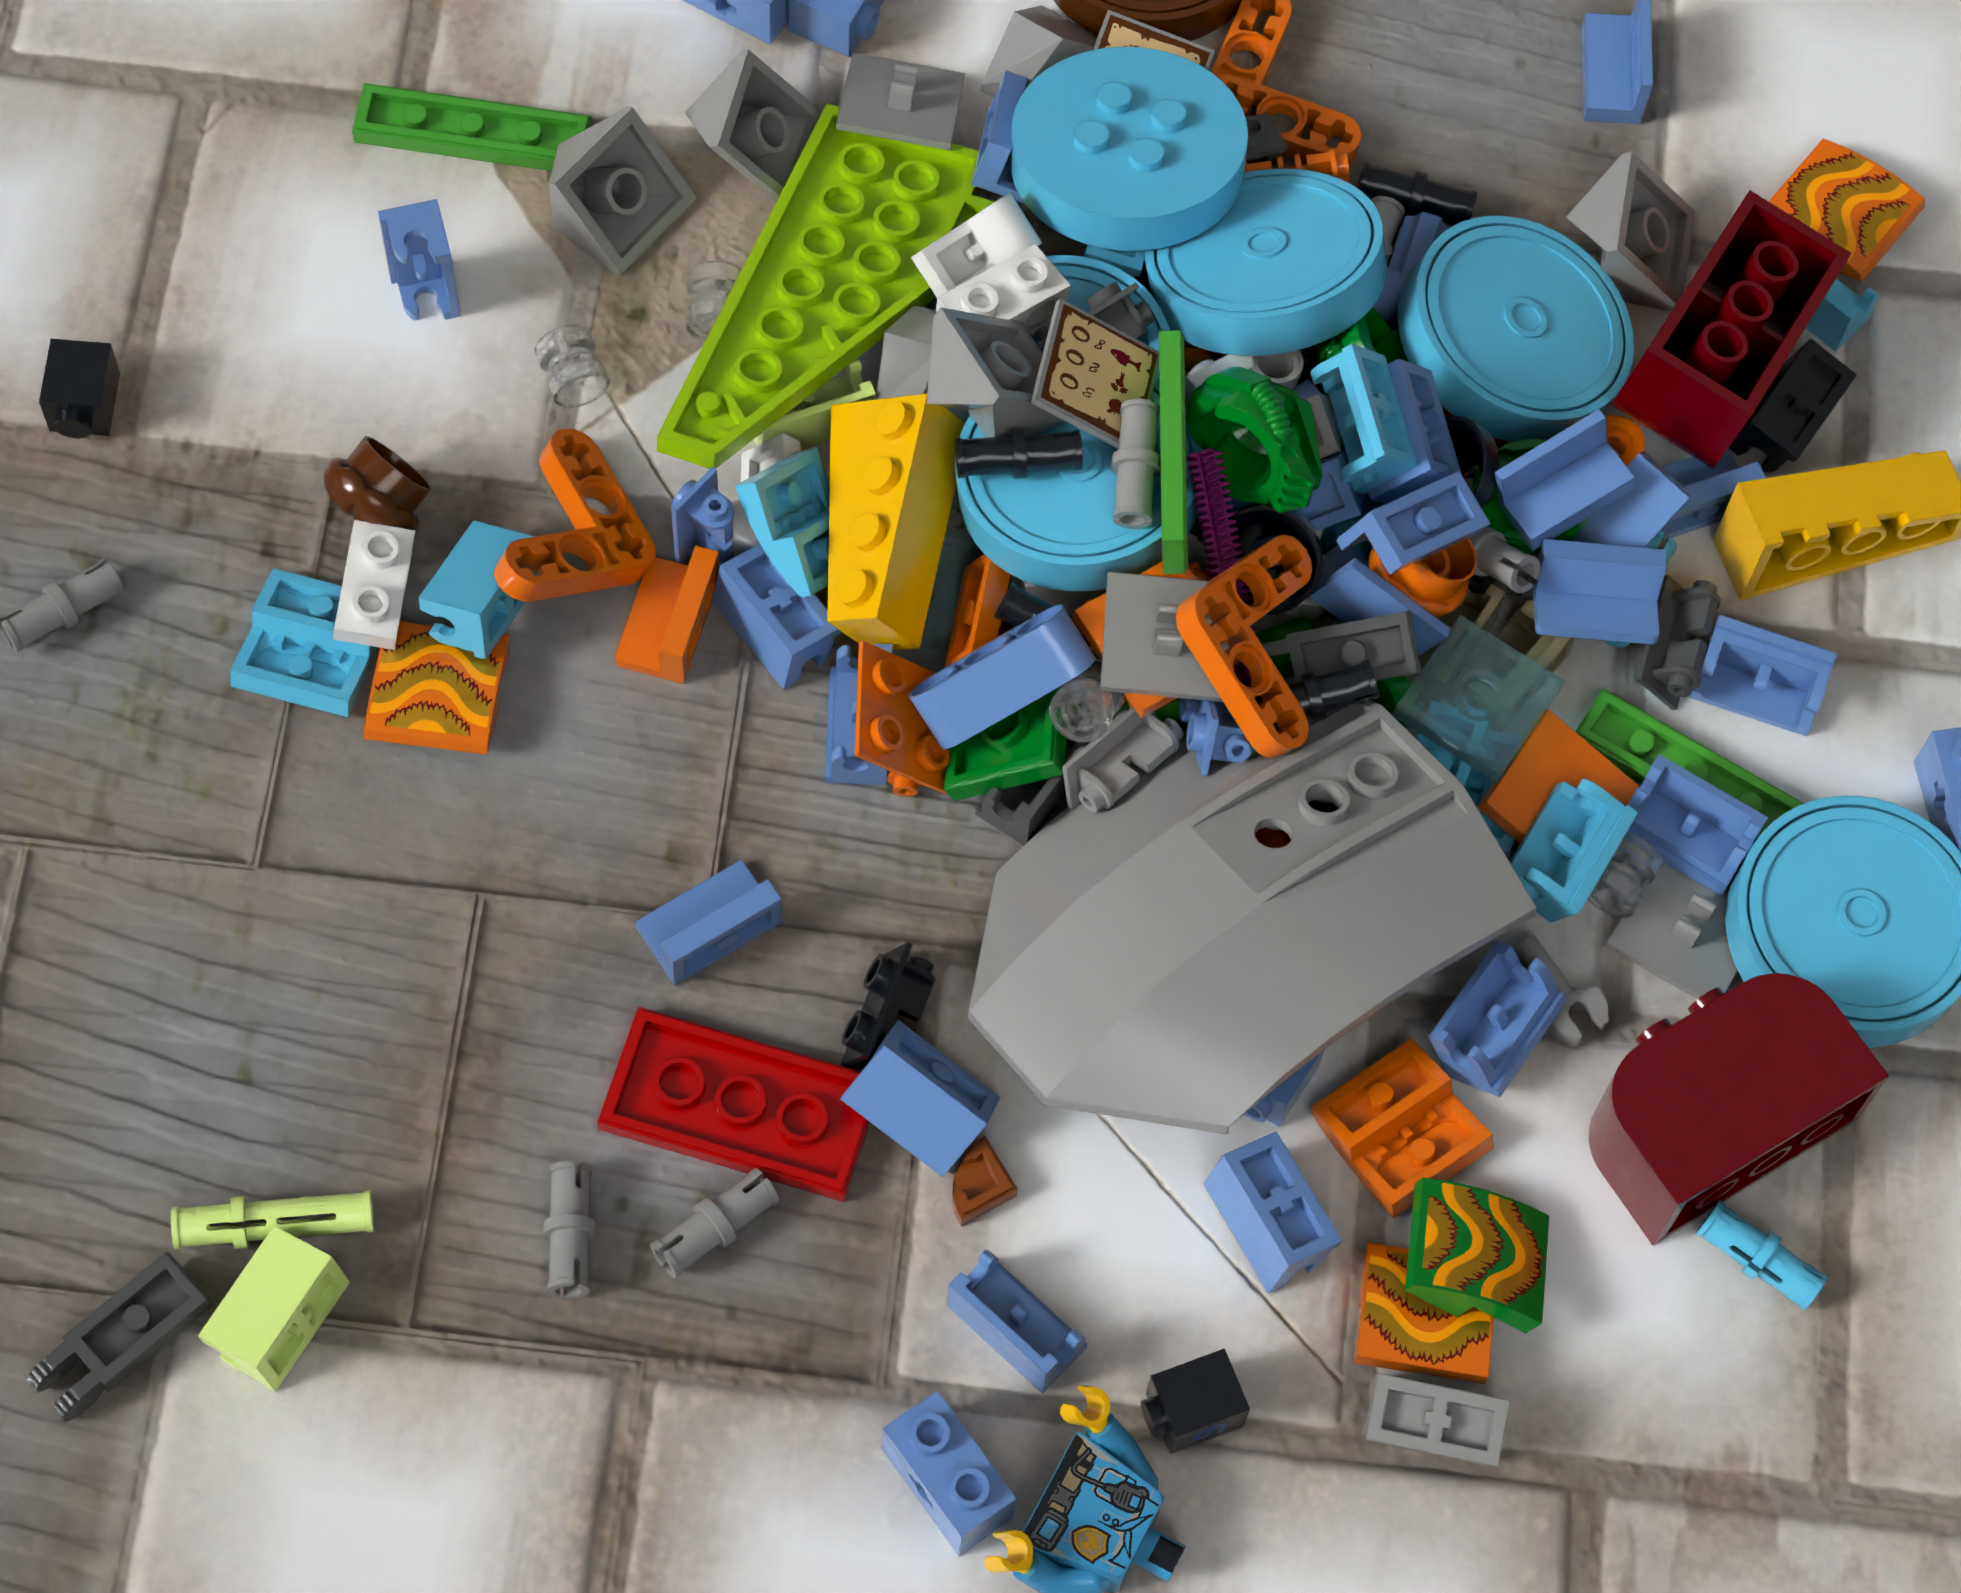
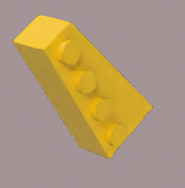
(888, 515)
(1836, 520)

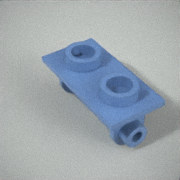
(702, 519)
(1212, 733)

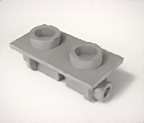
(1100, 771)

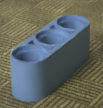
(1002, 676)

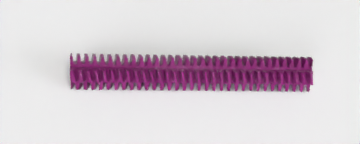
(1217, 524)

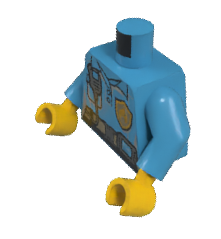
(1092, 1513)

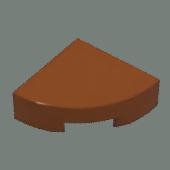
(980, 1183)

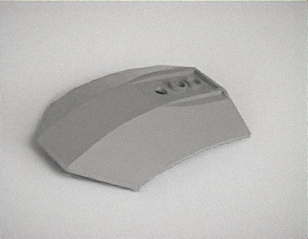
(1187, 968)

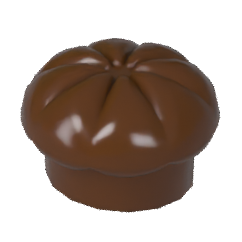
(376, 486)

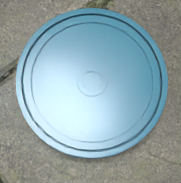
(1128, 148)
(1278, 270)
(1516, 327)
(1060, 522)
(1859, 907)

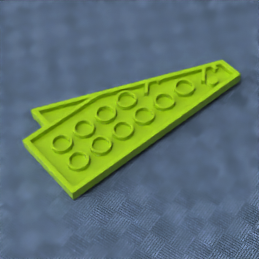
(819, 282)

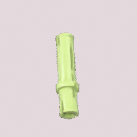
(193, 1228)

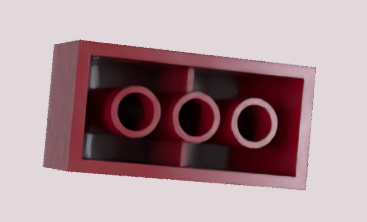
(1731, 330)
(1728, 1098)

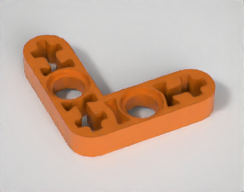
(1250, 89)
(611, 545)
(1231, 624)

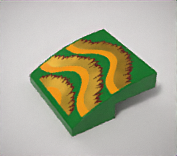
(1477, 1253)

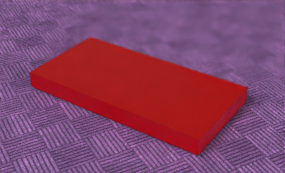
(735, 1104)

